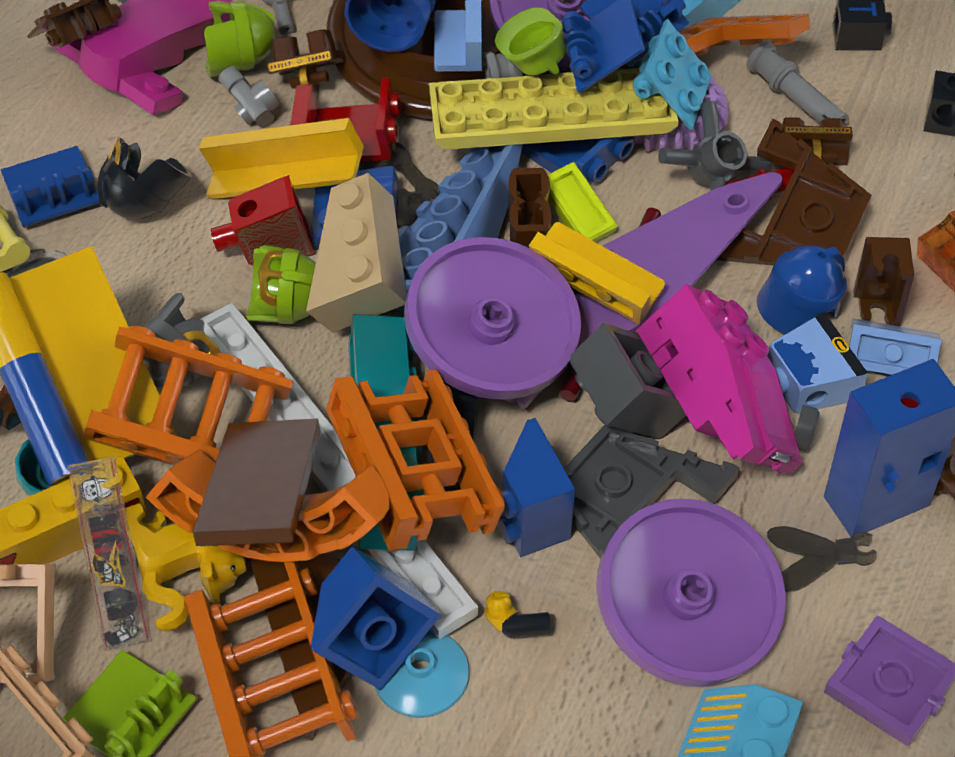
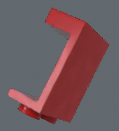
(372, 122)

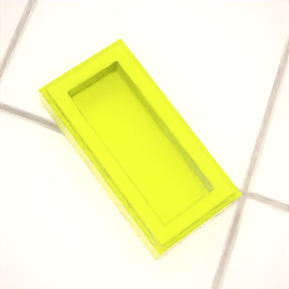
(579, 204)

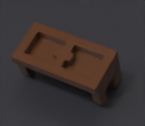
(884, 278)

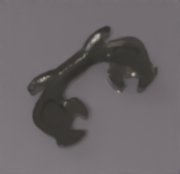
(407, 201)

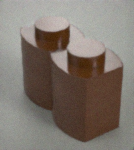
(528, 204)

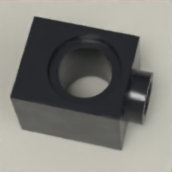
(941, 105)

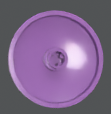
(492, 318)
(690, 592)

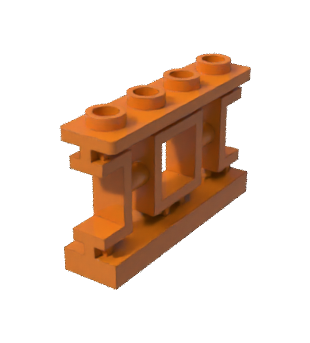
(446, 434)

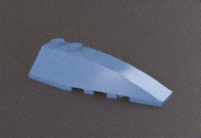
(468, 207)

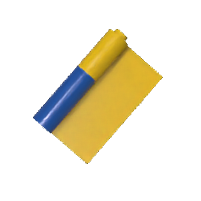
(63, 359)

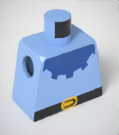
(816, 365)

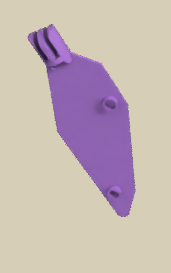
(679, 247)

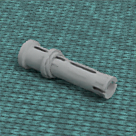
(785, 77)

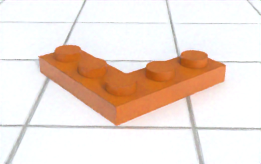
(746, 29)

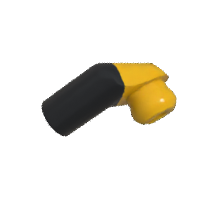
(513, 623)

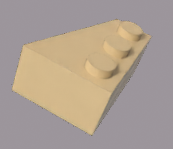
(357, 256)

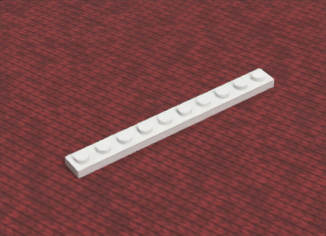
(332, 470)

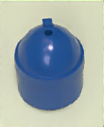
(802, 287)

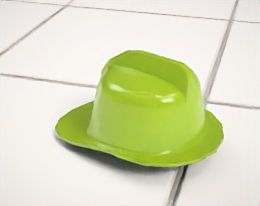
(532, 41)

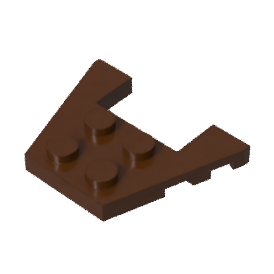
(815, 209)

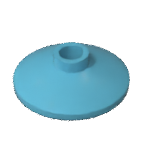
(431, 689)

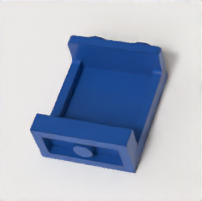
(590, 155)

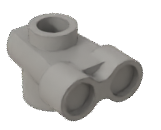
(254, 102)

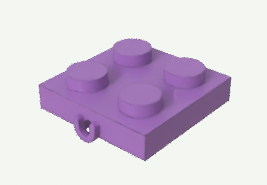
(892, 680)

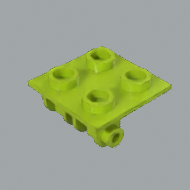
(131, 708)

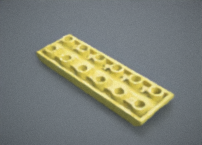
(543, 110)

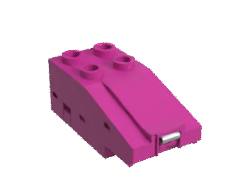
(722, 377)

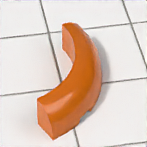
(324, 523)

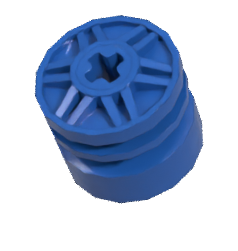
(388, 23)

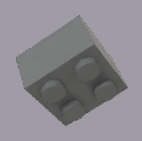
(625, 383)

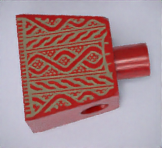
(265, 217)

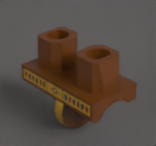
(289, 61)
(828, 140)

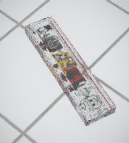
(109, 554)

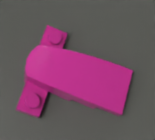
(143, 40)

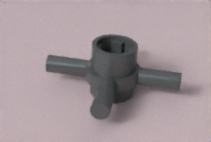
(716, 156)

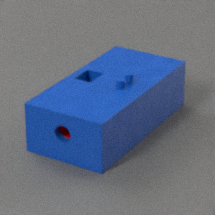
(891, 447)

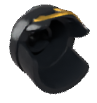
(136, 193)

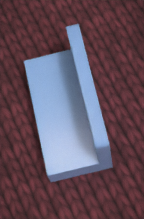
(458, 38)
(892, 347)

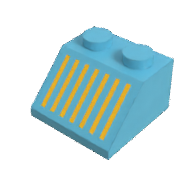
(741, 723)

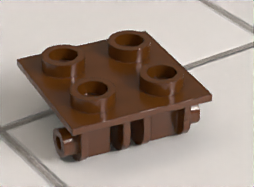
(71, 22)

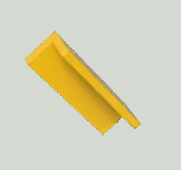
(599, 272)

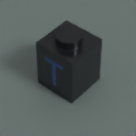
(860, 25)

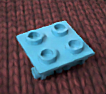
(675, 73)

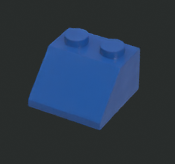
(535, 494)
(369, 618)

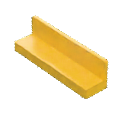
(307, 152)

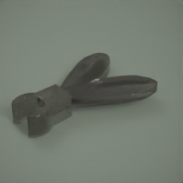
(819, 554)

